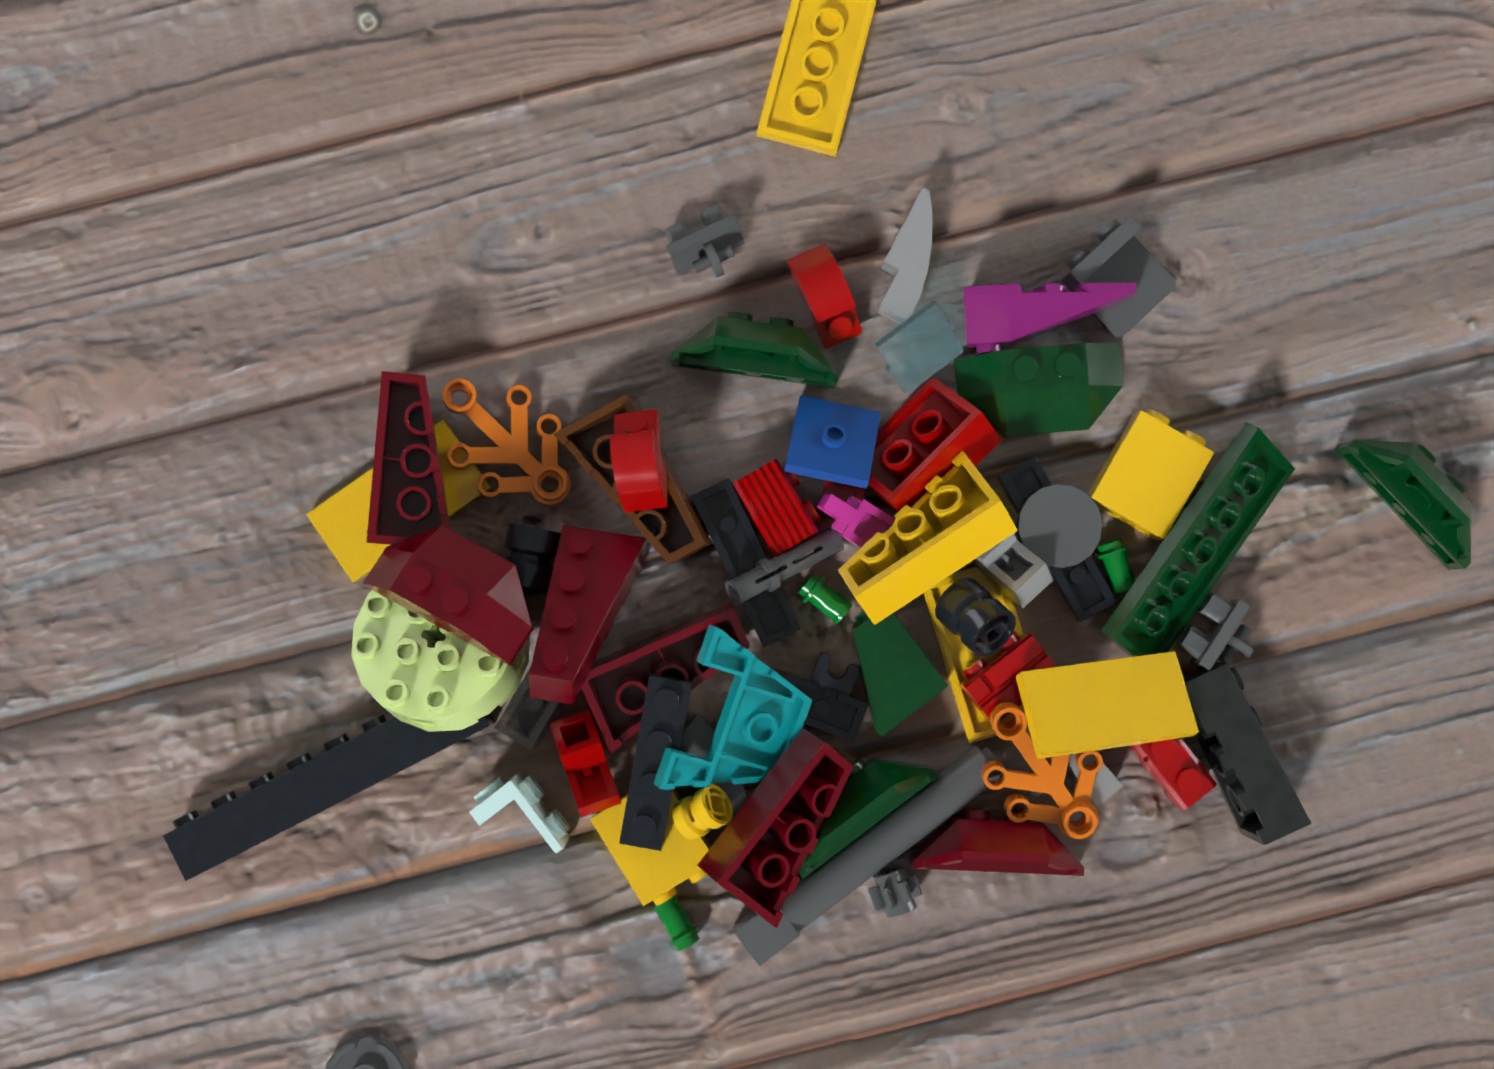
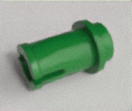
(1116, 565)
(824, 598)
(677, 924)

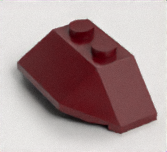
(456, 589)
(995, 845)

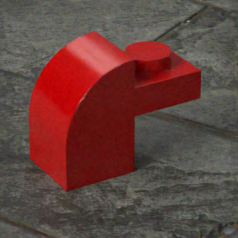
(825, 295)
(638, 461)
(585, 763)

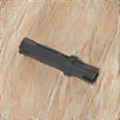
(745, 587)

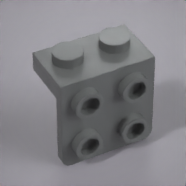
(1121, 260)

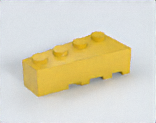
(928, 542)

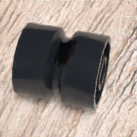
(531, 553)
(975, 616)

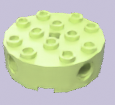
(427, 672)

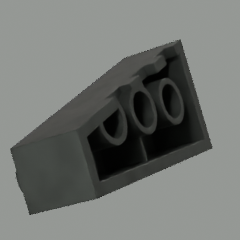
(1242, 757)

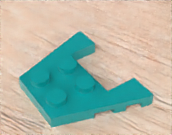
(754, 727)

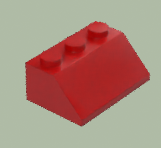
(924, 441)

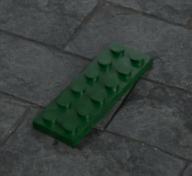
(1200, 545)

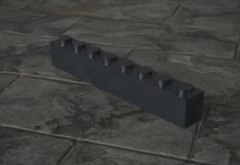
(304, 790)

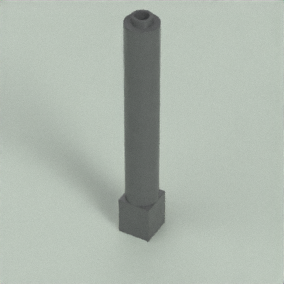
(868, 854)

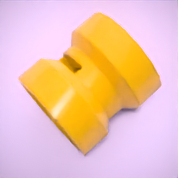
(704, 811)

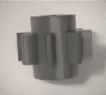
(895, 891)

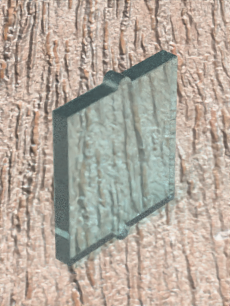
(919, 347)

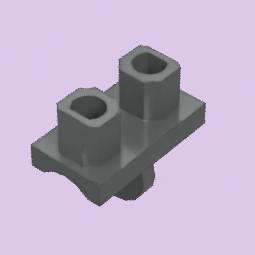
(706, 246)
(1226, 618)

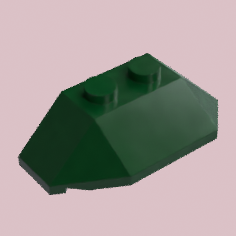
(756, 350)
(1041, 386)
(1418, 494)
(867, 797)

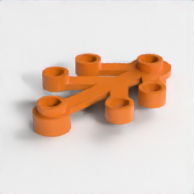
(511, 448)
(1046, 778)

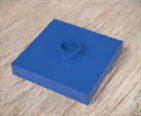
(833, 442)

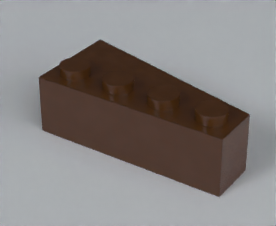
(670, 530)

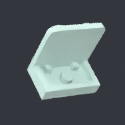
(528, 796)

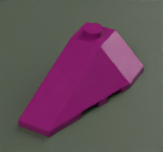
(1007, 315)

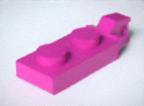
(855, 518)

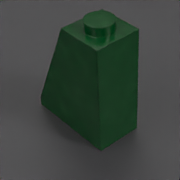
(893, 671)

